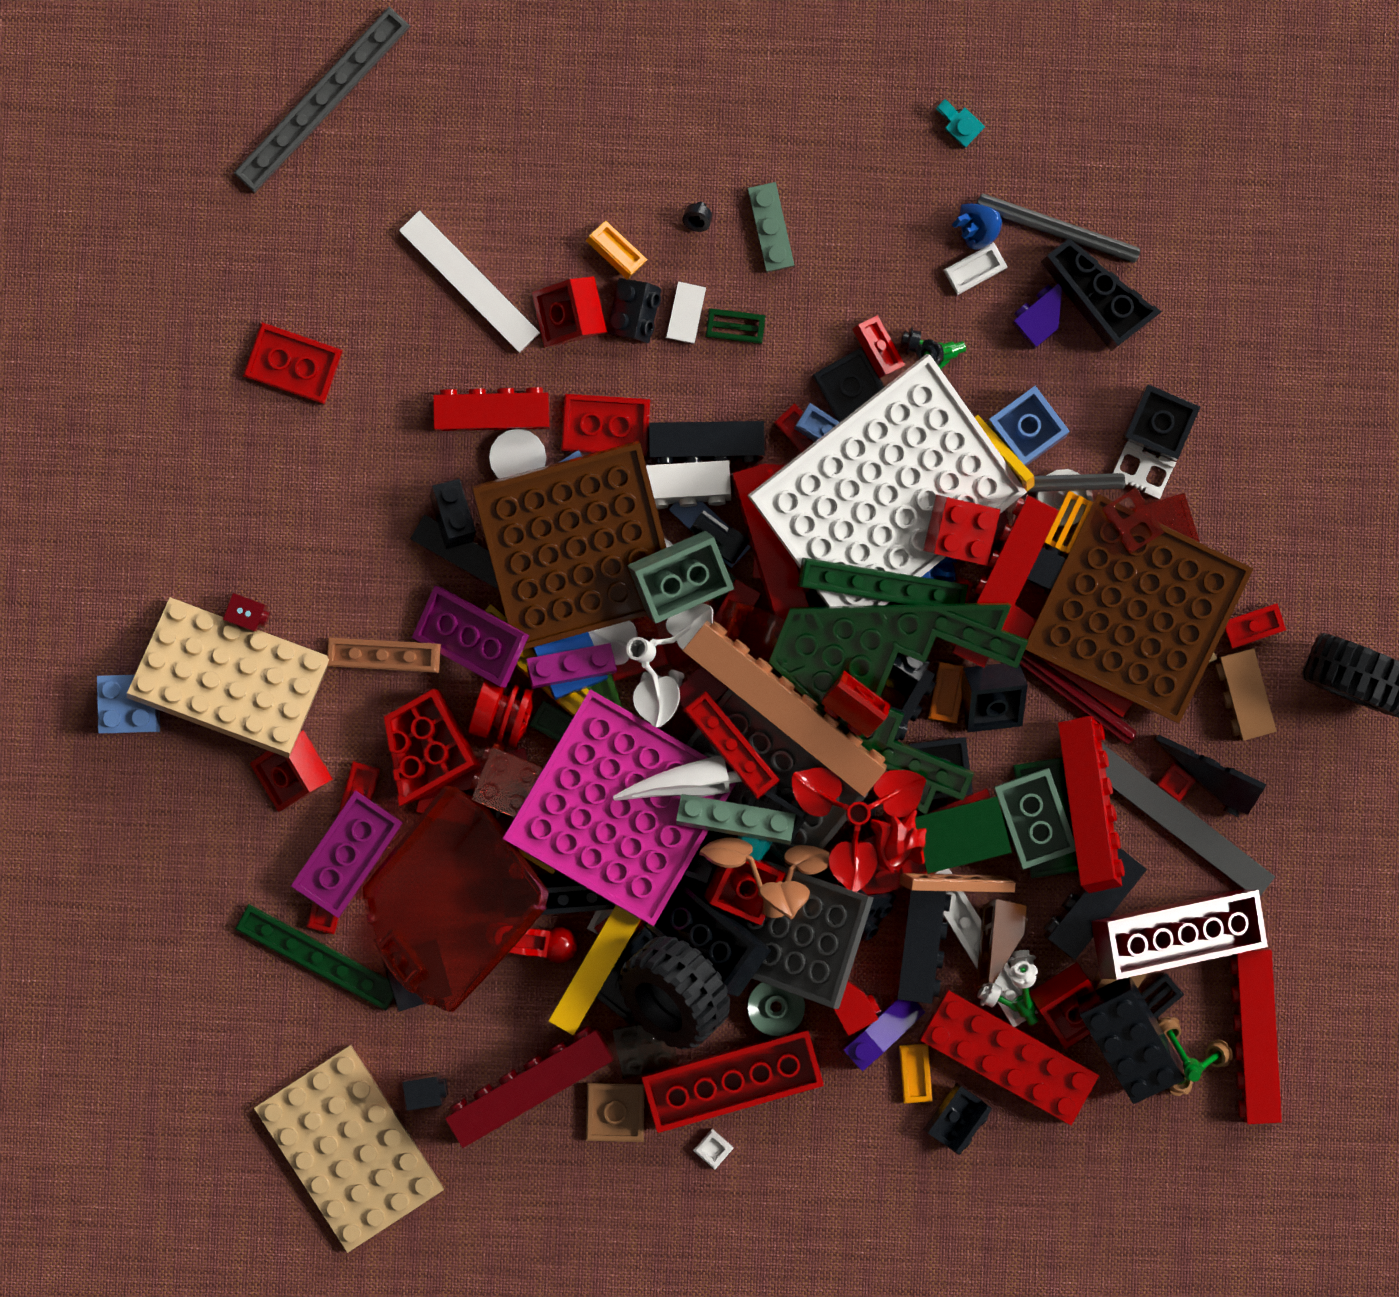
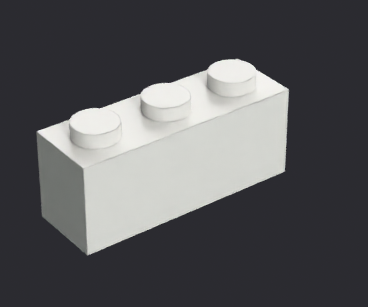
(690, 483)

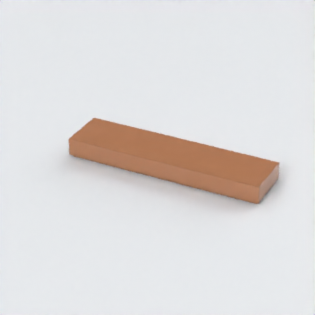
(383, 655)
(957, 882)

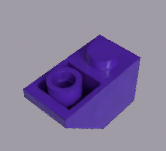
(1040, 319)

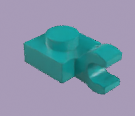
(962, 125)

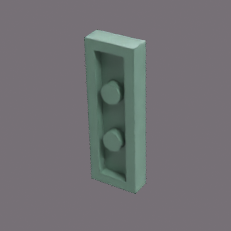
(771, 227)

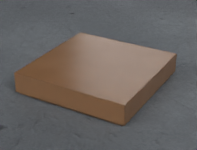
(615, 1112)

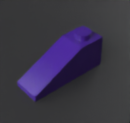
(881, 1034)

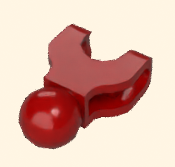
(555, 944)

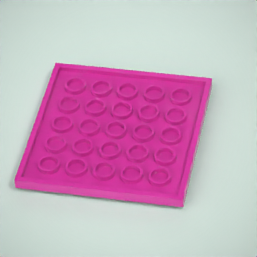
(619, 847)

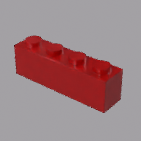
(491, 411)

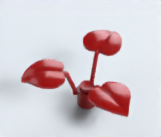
(816, 792)

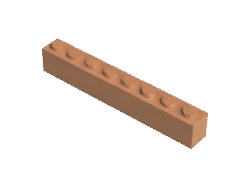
(785, 707)

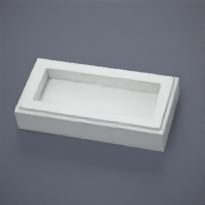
(975, 269)
(686, 312)

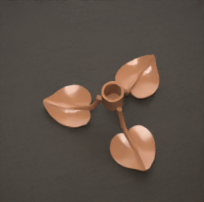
(778, 897)

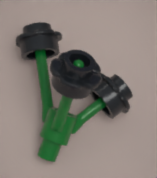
(940, 352)

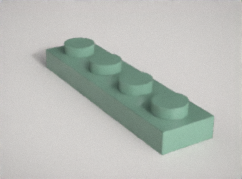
(735, 819)

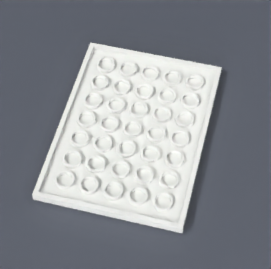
(874, 479)

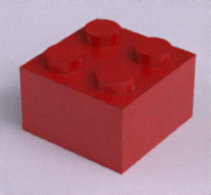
(961, 530)

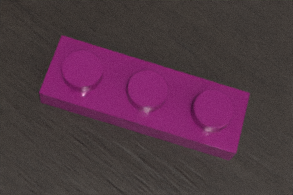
(571, 665)

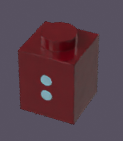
(246, 613)

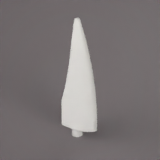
(694, 779)

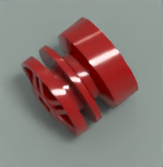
(501, 712)

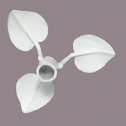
(655, 698)

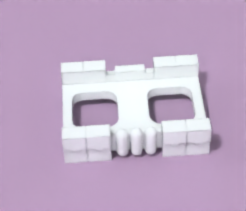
(1146, 462)

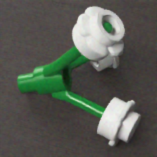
(1023, 976)

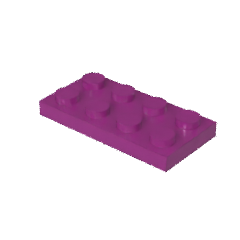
(471, 636)
(347, 854)

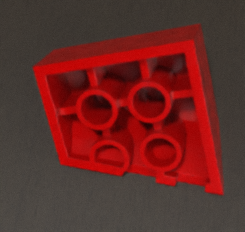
(426, 747)

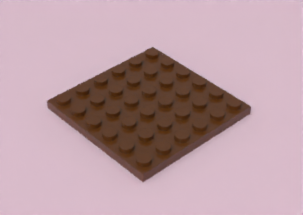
(566, 541)
(1141, 617)

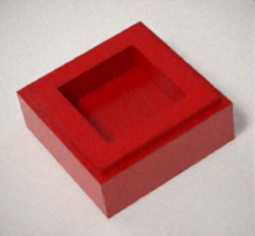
(1176, 782)

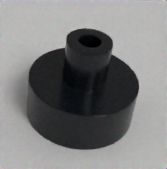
(697, 217)

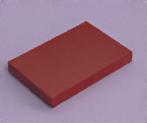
(293, 363)
(604, 422)

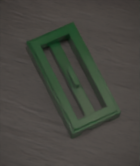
(735, 337)

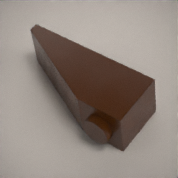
(1001, 931)

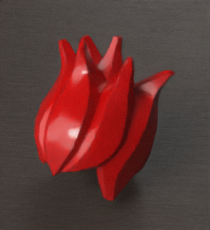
(898, 841)

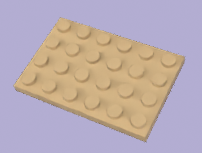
(228, 677)
(349, 1148)

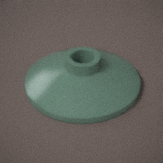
(773, 1022)

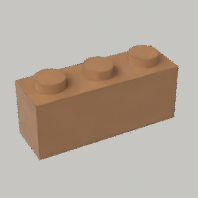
(1245, 695)

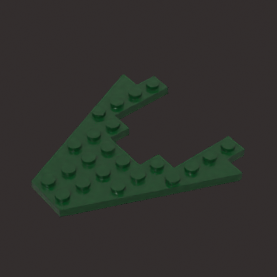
(865, 642)

